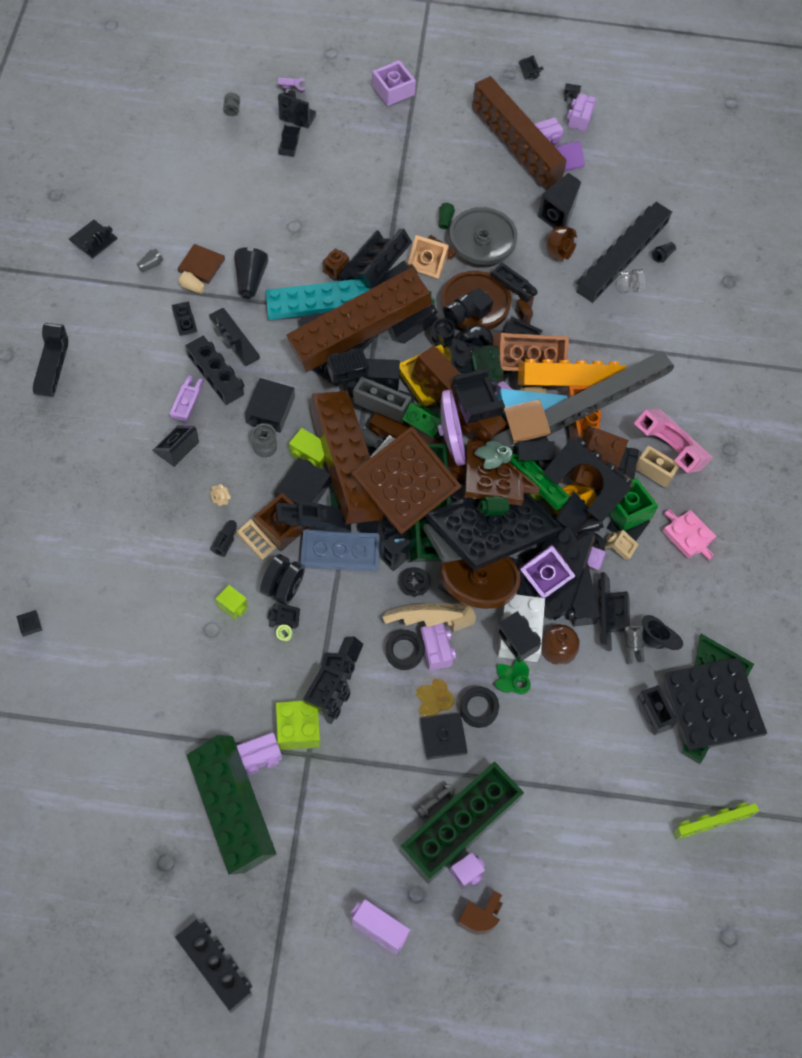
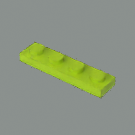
(722, 818)

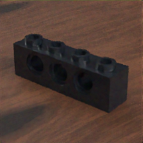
(198, 352)
(232, 997)

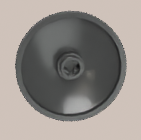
(483, 236)

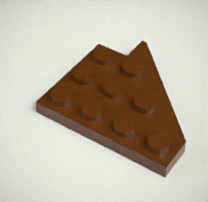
(498, 481)

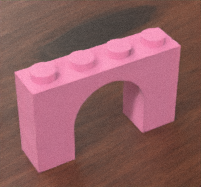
(691, 455)

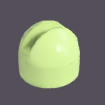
(281, 636)

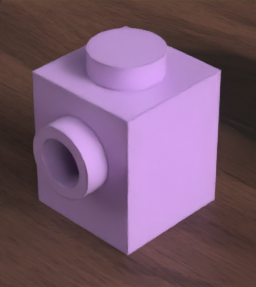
(468, 870)

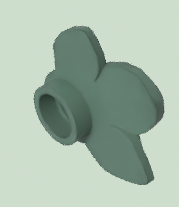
(494, 454)

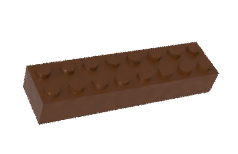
(518, 133)
(359, 319)
(344, 453)

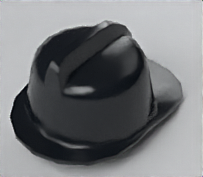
(659, 635)

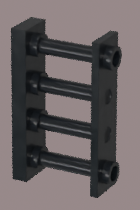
(376, 257)

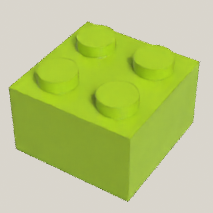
(297, 725)

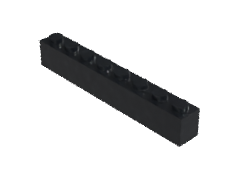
(623, 252)

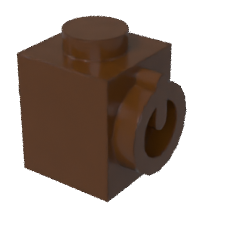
(335, 263)

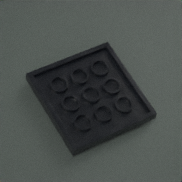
(714, 704)

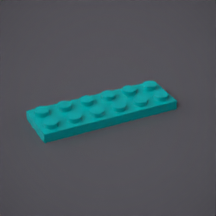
(312, 298)

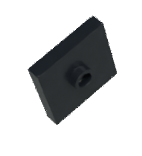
(443, 736)

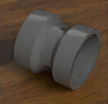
(231, 104)

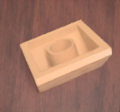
(428, 256)

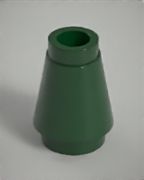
(446, 214)

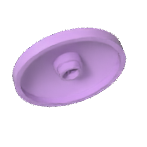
(451, 428)

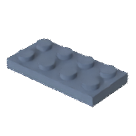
(340, 550)

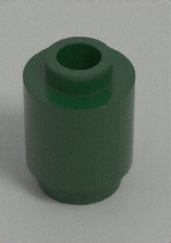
(494, 506)

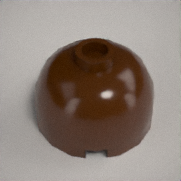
(561, 243)
(560, 644)

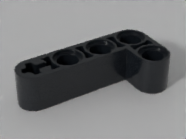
(51, 359)

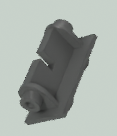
(434, 801)

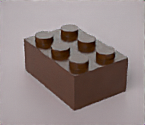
(612, 449)

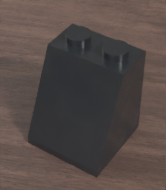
(559, 201)

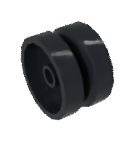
(282, 579)

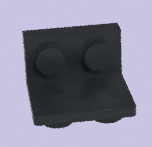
(295, 111)
(328, 692)

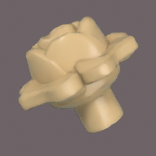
(220, 495)

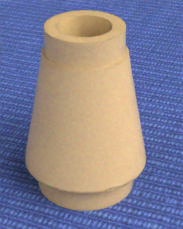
(190, 282)

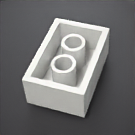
(533, 610)

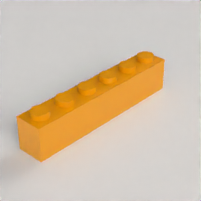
(564, 373)

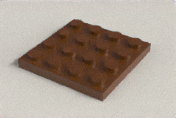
(406, 480)

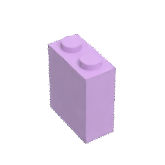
(379, 927)

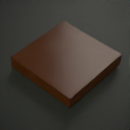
(201, 263)

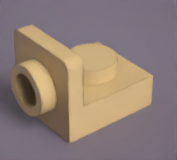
(621, 543)

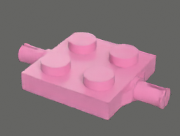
(689, 534)

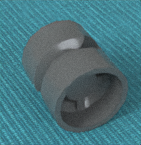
(264, 440)

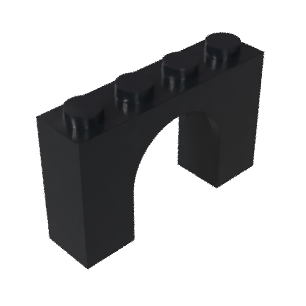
(419, 321)
(615, 485)

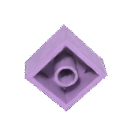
(393, 83)

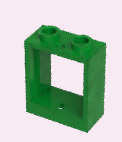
(423, 419)

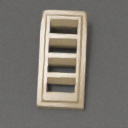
(255, 530)

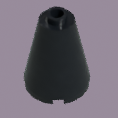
(249, 270)

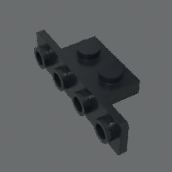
(234, 336)
(615, 611)

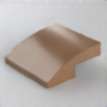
(527, 421)

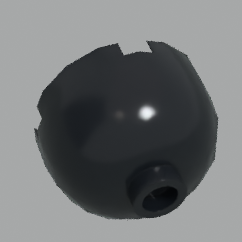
(477, 335)

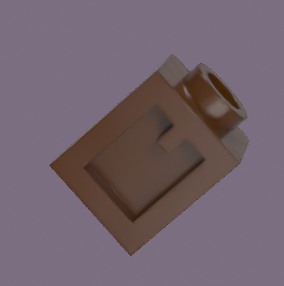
(524, 310)

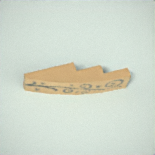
(429, 612)

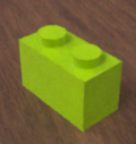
(307, 447)

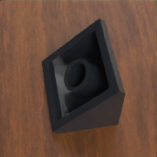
(177, 444)

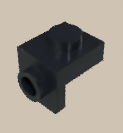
(530, 67)

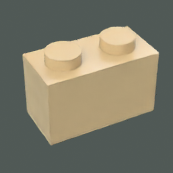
(657, 466)

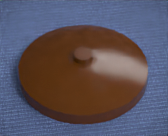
(470, 281)
(482, 588)

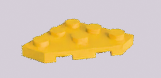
(405, 371)

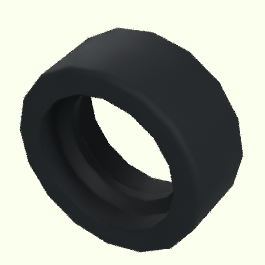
(404, 635)
(487, 694)

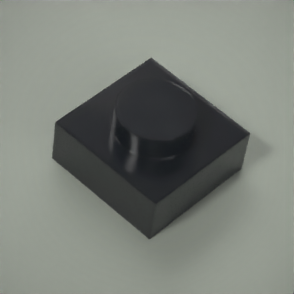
(29, 623)

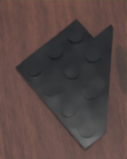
(576, 555)

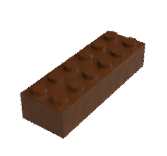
(436, 375)

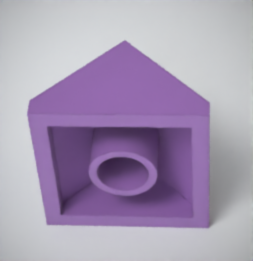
(573, 154)
(547, 571)

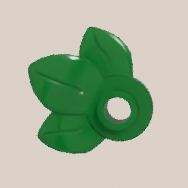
(510, 676)

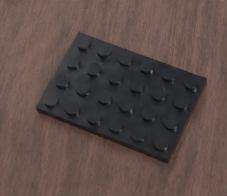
(488, 539)

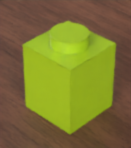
(232, 602)

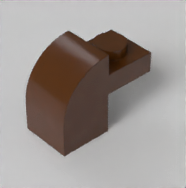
(478, 920)

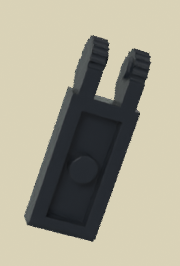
(514, 282)

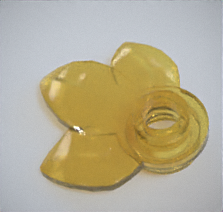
(432, 698)

